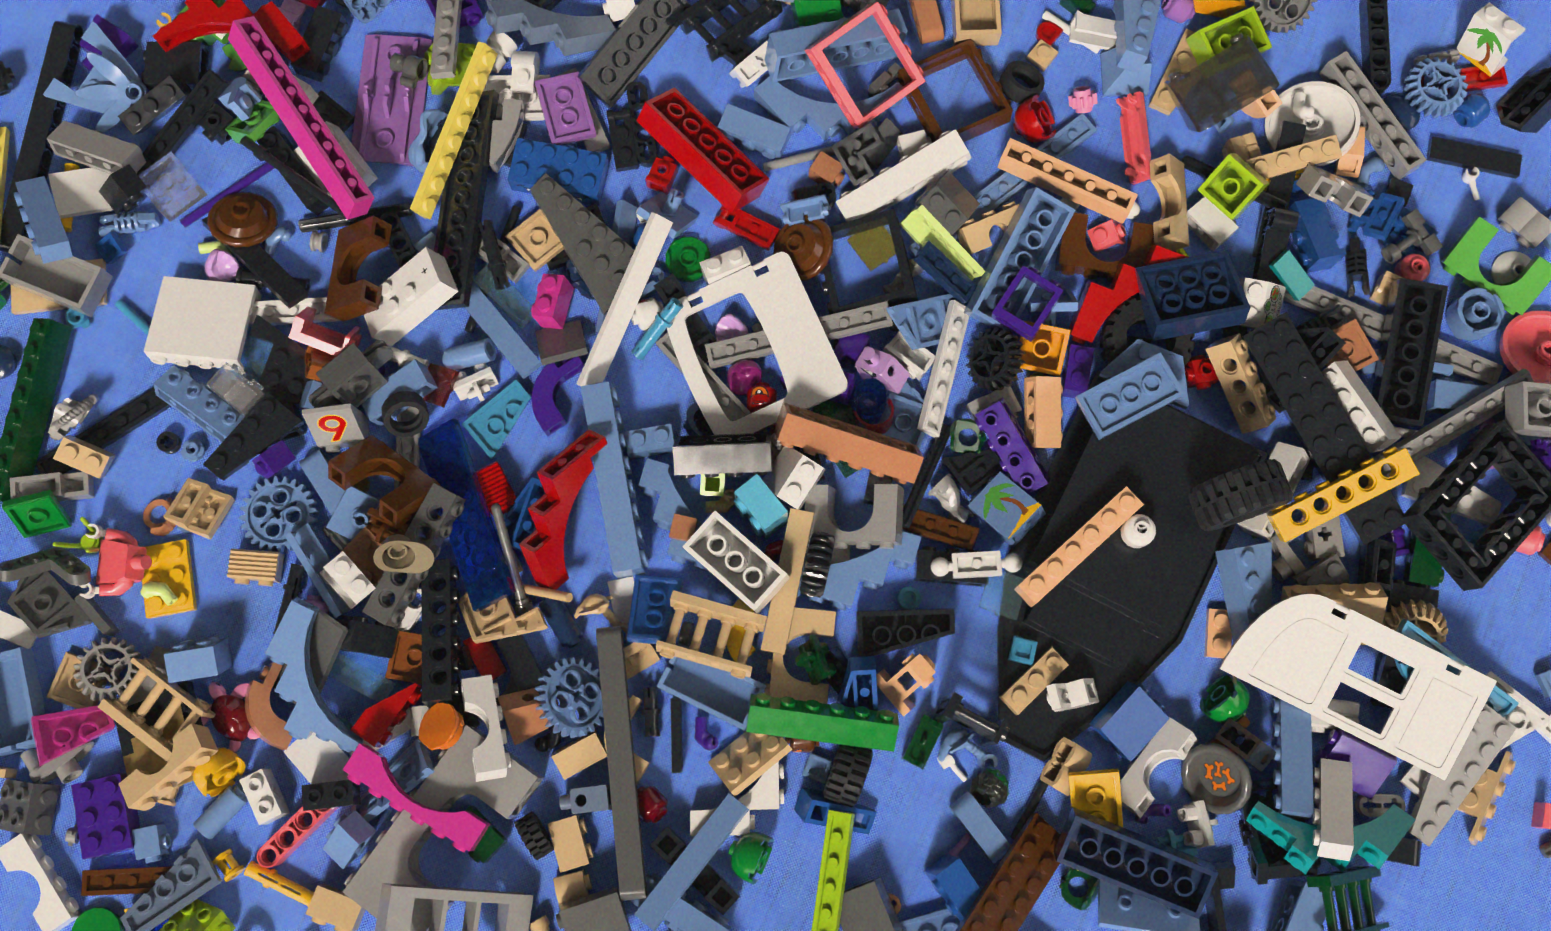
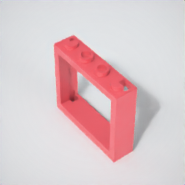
(834, 83)

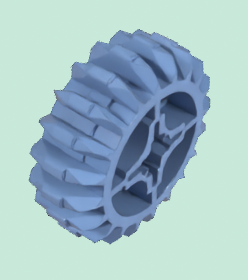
(1438, 75)

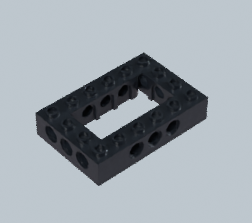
(1477, 563)

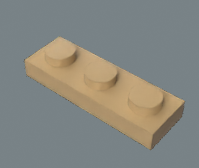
(1033, 681)

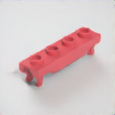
(1135, 137)

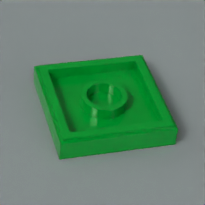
(37, 513)

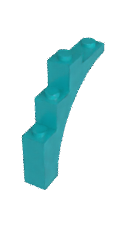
(1371, 840)

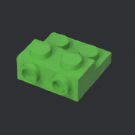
(254, 128)

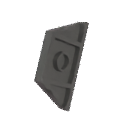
(46, 605)

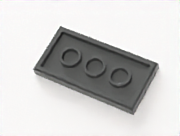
(324, 647)

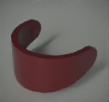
(879, 428)

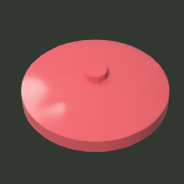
(1528, 345)

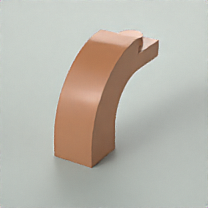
(259, 711)

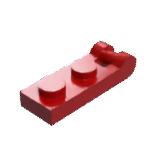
(748, 227)

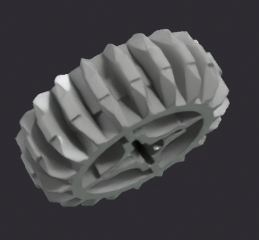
(98, 651)

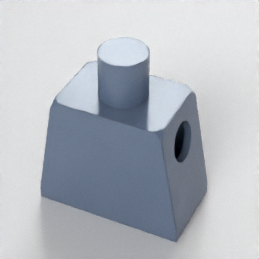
(597, 799)

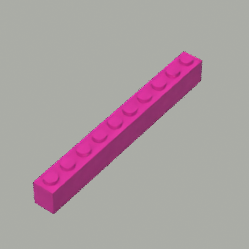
(300, 117)

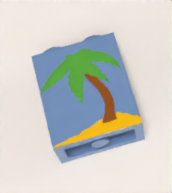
(1006, 508)

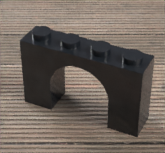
(523, 671)

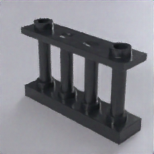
(702, 10)
(953, 709)

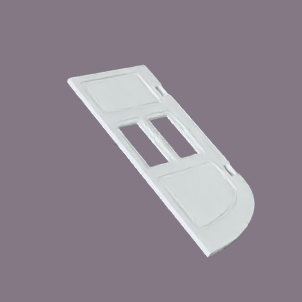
(1306, 651)

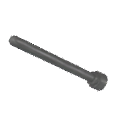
(522, 602)

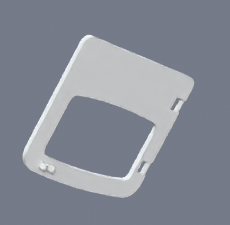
(793, 332)

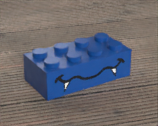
(574, 169)

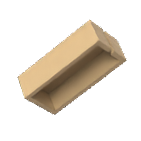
(976, 21)

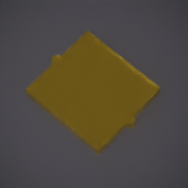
(873, 247)

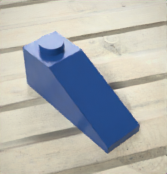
(814, 808)

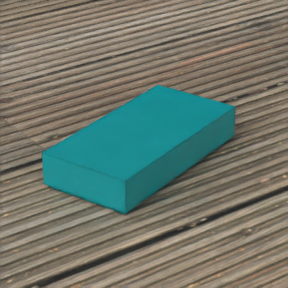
(1291, 275)

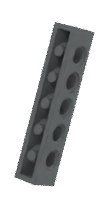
(391, 582)

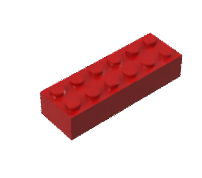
(702, 149)

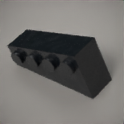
(895, 629)

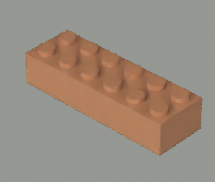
(848, 443)

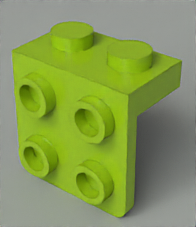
(464, 56)
(199, 917)

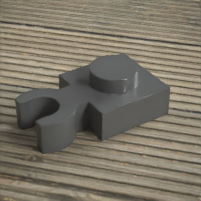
(883, 82)

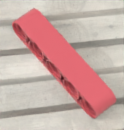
(300, 831)

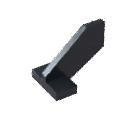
(1214, 906)

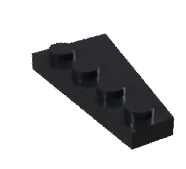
(252, 436)

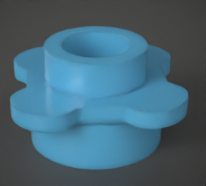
(71, 316)

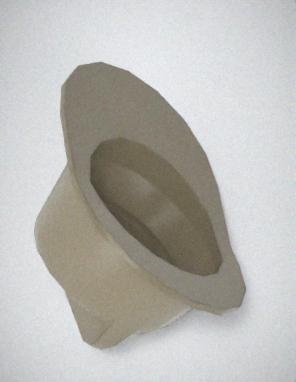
(401, 554)

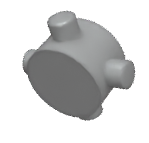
(72, 835)

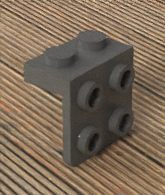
(27, 807)

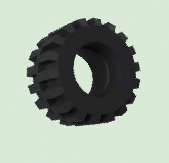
(848, 774)

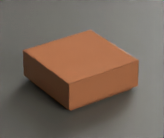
(682, 527)

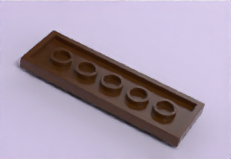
(1016, 880)

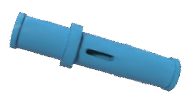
(662, 321)

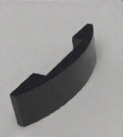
(697, 330)

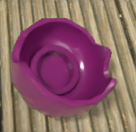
(743, 376)

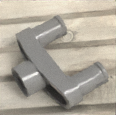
(1286, 561)
(64, 767)

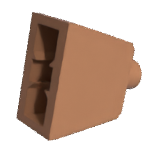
(521, 714)

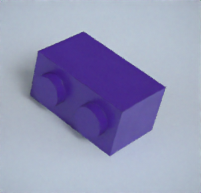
(1076, 370)

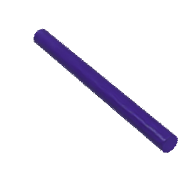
(237, 187)

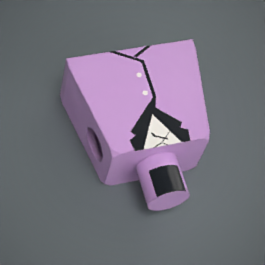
(876, 365)

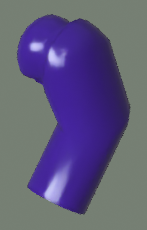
(1160, 810)

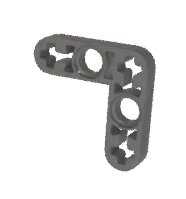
(55, 559)

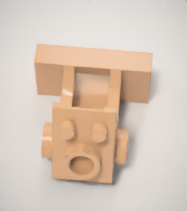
(921, 670)

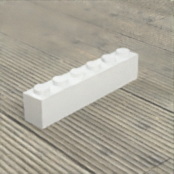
(905, 178)

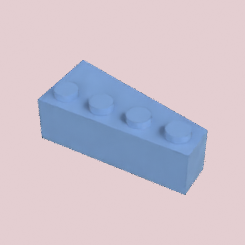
(1246, 583)
(686, 914)

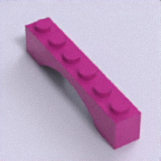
(373, 770)

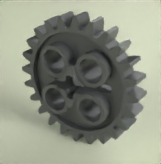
(1275, 15)

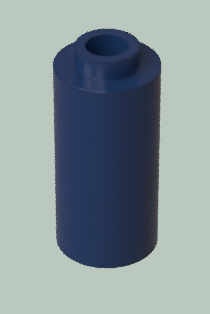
(561, 622)

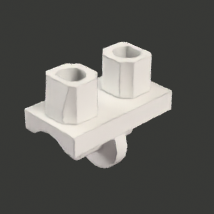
(475, 384)
(1199, 824)

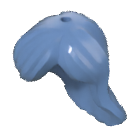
(420, 149)

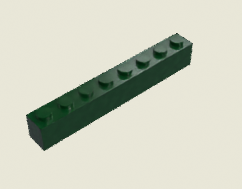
(31, 400)

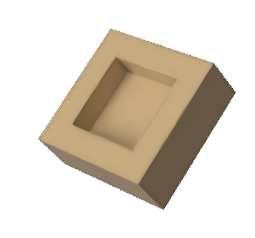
(1042, 55)

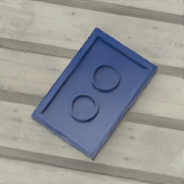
(651, 608)

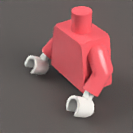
(119, 563)

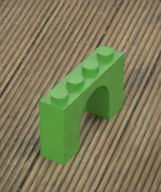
(1464, 260)

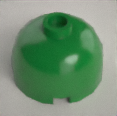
(1226, 699)
(750, 855)

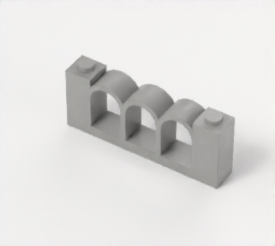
(398, 900)

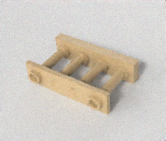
(705, 611)
(135, 721)

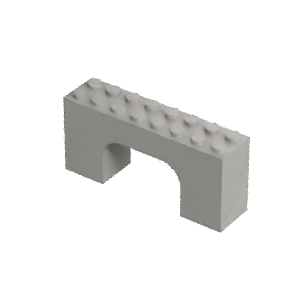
(398, 849)

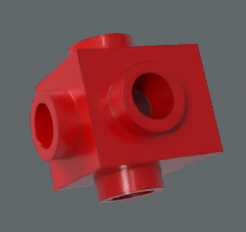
(1200, 373)

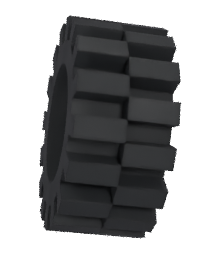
(534, 835)

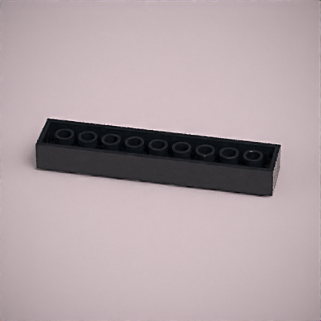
(1318, 420)

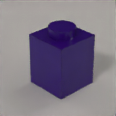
(273, 459)

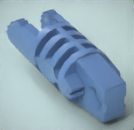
(128, 222)

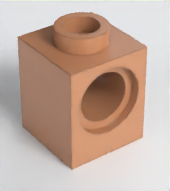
(826, 170)

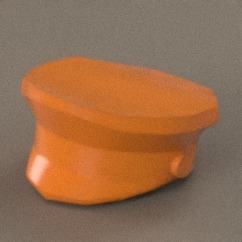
(441, 727)

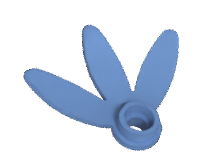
(105, 92)

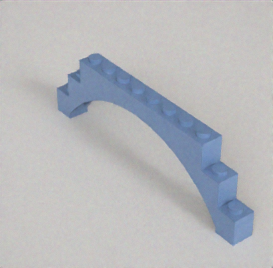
(842, 576)

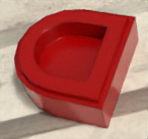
(1048, 32)

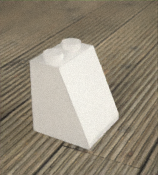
(793, 477)

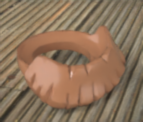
(159, 529)

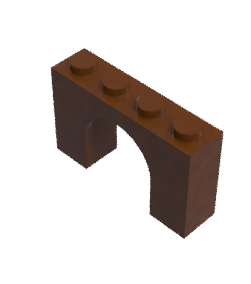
(354, 243)
(1075, 257)
(375, 458)

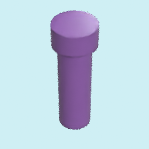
(961, 844)

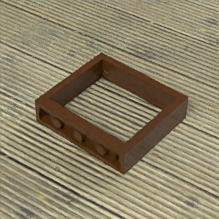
(983, 71)

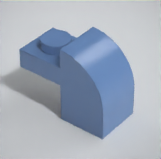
(240, 97)

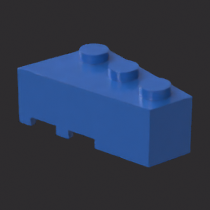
(1314, 236)
(518, 519)
(859, 684)
(954, 884)

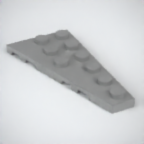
(1443, 797)

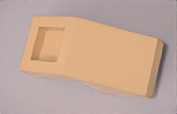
(1351, 162)

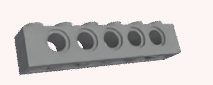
(1380, 124)

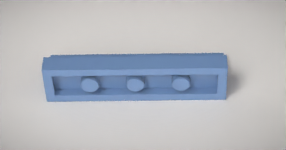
(314, 558)

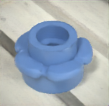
(197, 454)

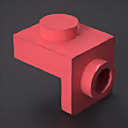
(1107, 235)

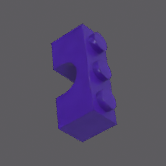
(847, 352)

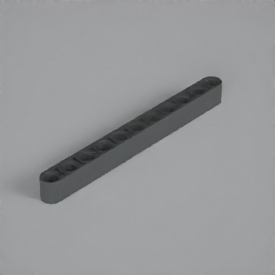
(621, 764)

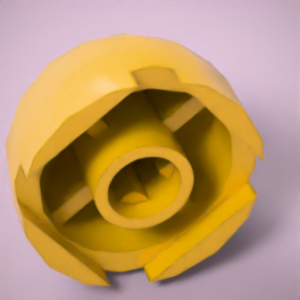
(218, 772)

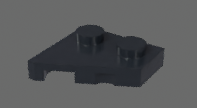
(973, 469)

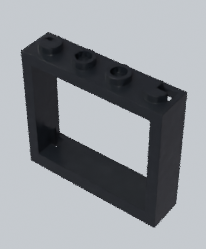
(859, 225)

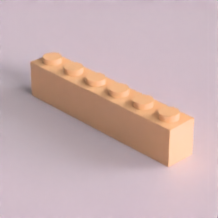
(1067, 180)
(1078, 546)

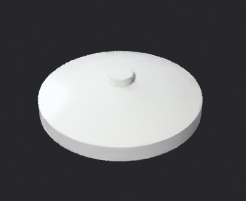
(1333, 115)

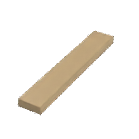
(792, 562)

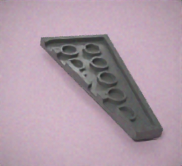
(590, 244)

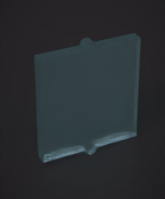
(1000, 595)

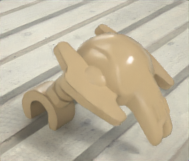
(599, 604)

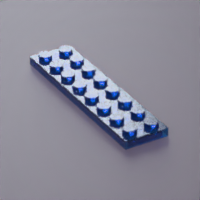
(473, 532)

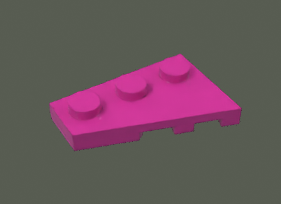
(67, 730)

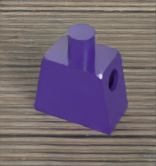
(119, 38)

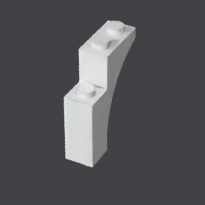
(762, 796)

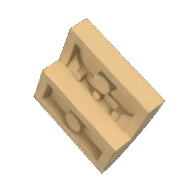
(199, 508)

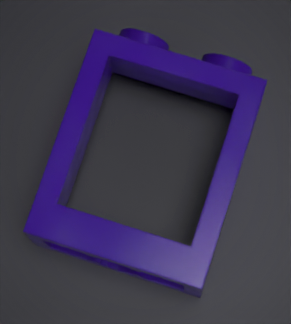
(1013, 322)

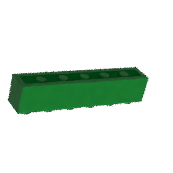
(822, 722)

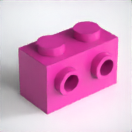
(552, 301)

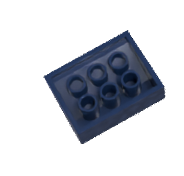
(1191, 295)

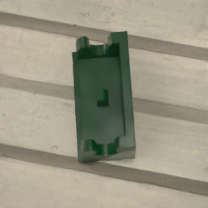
(922, 741)

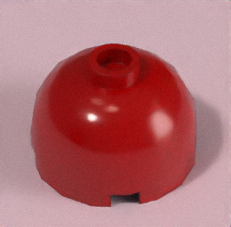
(1034, 120)

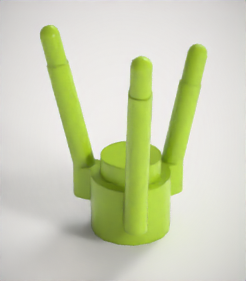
(88, 544)

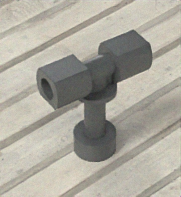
(1415, 235)

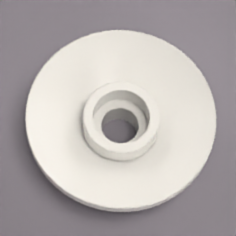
(1504, 266)

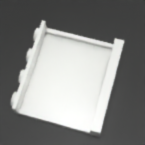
(200, 322)

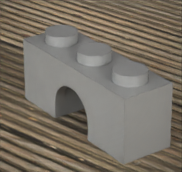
(1328, 186)

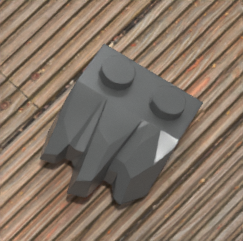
(1326, 571)

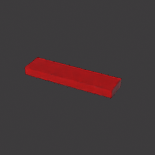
(1479, 80)

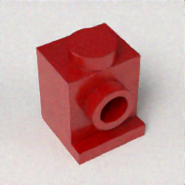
(662, 181)

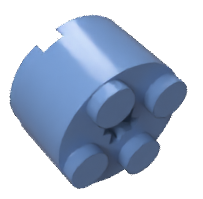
(1474, 314)

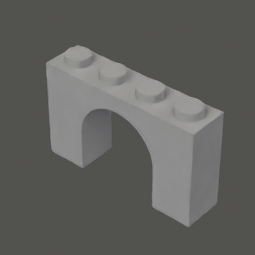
(882, 529)

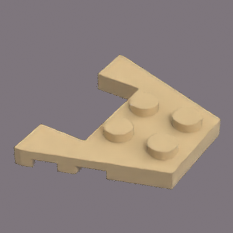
(499, 619)

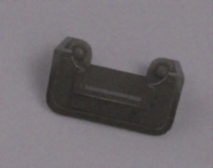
(1221, 84)

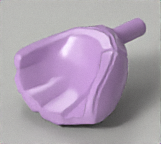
(221, 266)
(730, 327)

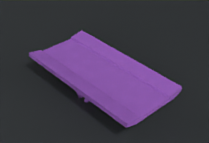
(385, 110)

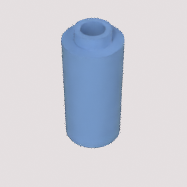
(469, 354)
(221, 811)

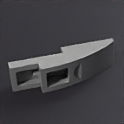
(515, 265)

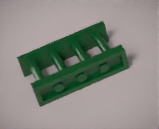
(1349, 879)

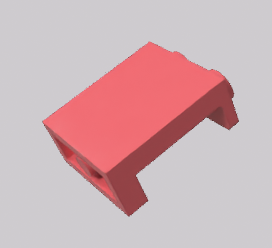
(320, 337)

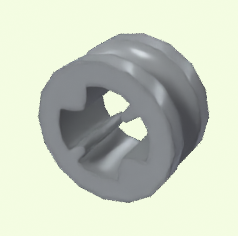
(318, 241)

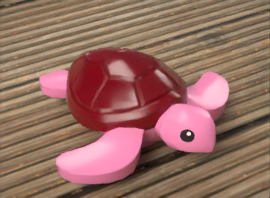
(230, 714)

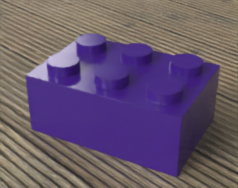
(103, 817)

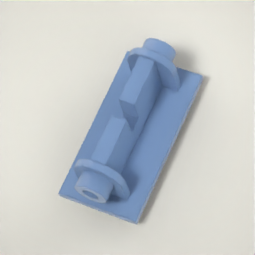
(815, 206)

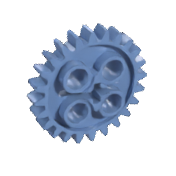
(268, 497)
(571, 697)

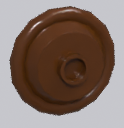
(242, 219)
(807, 245)

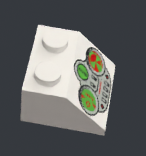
(1264, 301)

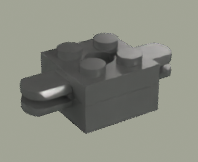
(352, 376)

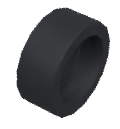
(1025, 72)
(405, 399)

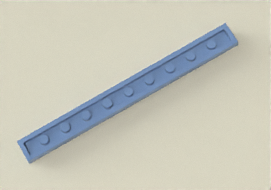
(1009, 185)

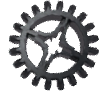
(990, 354)
(817, 564)

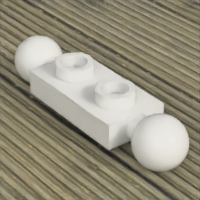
(976, 564)

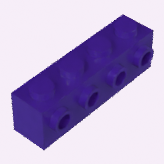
(1012, 446)

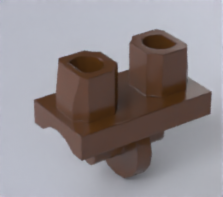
(383, 528)

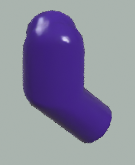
(702, 736)

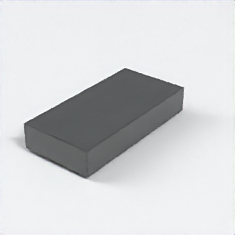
(97, 615)

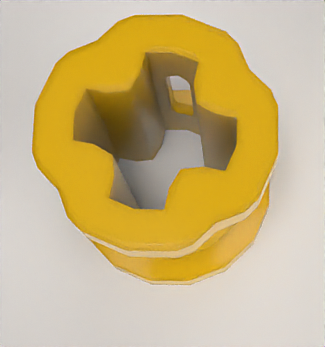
(221, 860)

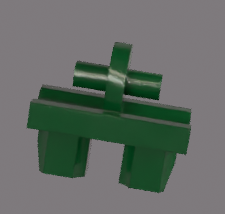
(813, 659)

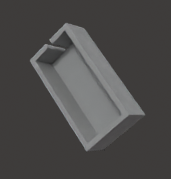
(64, 281)

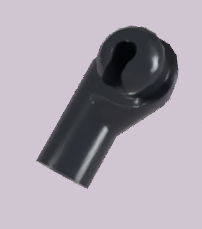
(548, 741)

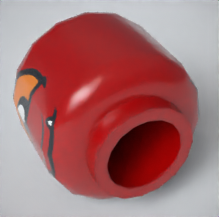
(760, 396)

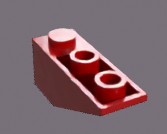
(380, 719)

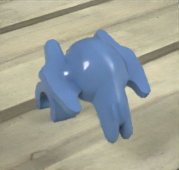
(959, 740)

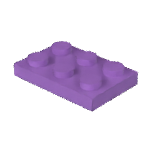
(565, 109)

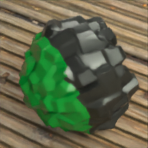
(990, 788)

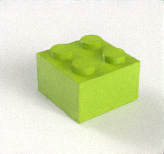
(1233, 186)

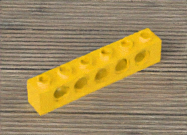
(1401, 470)

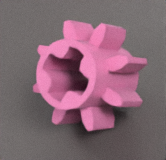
(1082, 99)

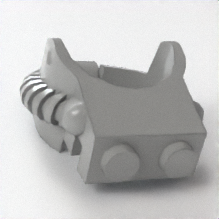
(69, 414)

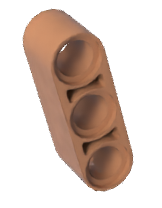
(927, 20)

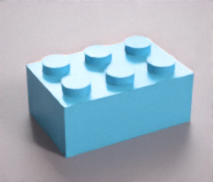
(761, 507)

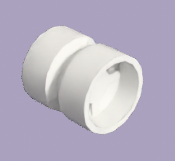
(503, 46)

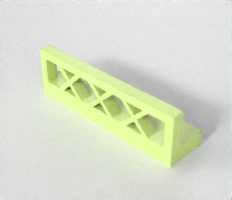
(924, 227)

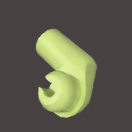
(207, 247)
(160, 589)

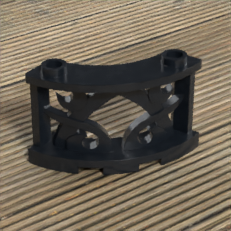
(1259, 860)

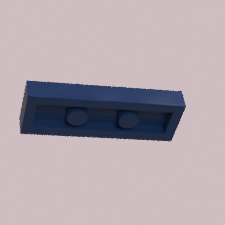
(945, 272)

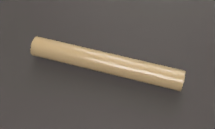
(547, 593)

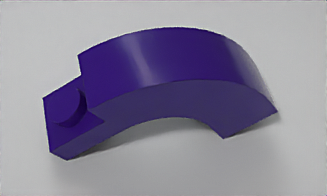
(545, 393)

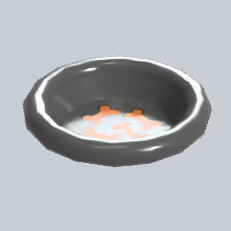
(1217, 777)

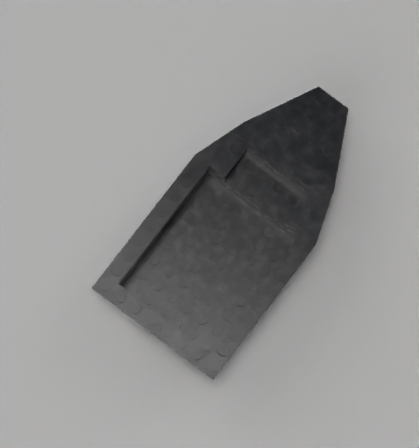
(1122, 603)

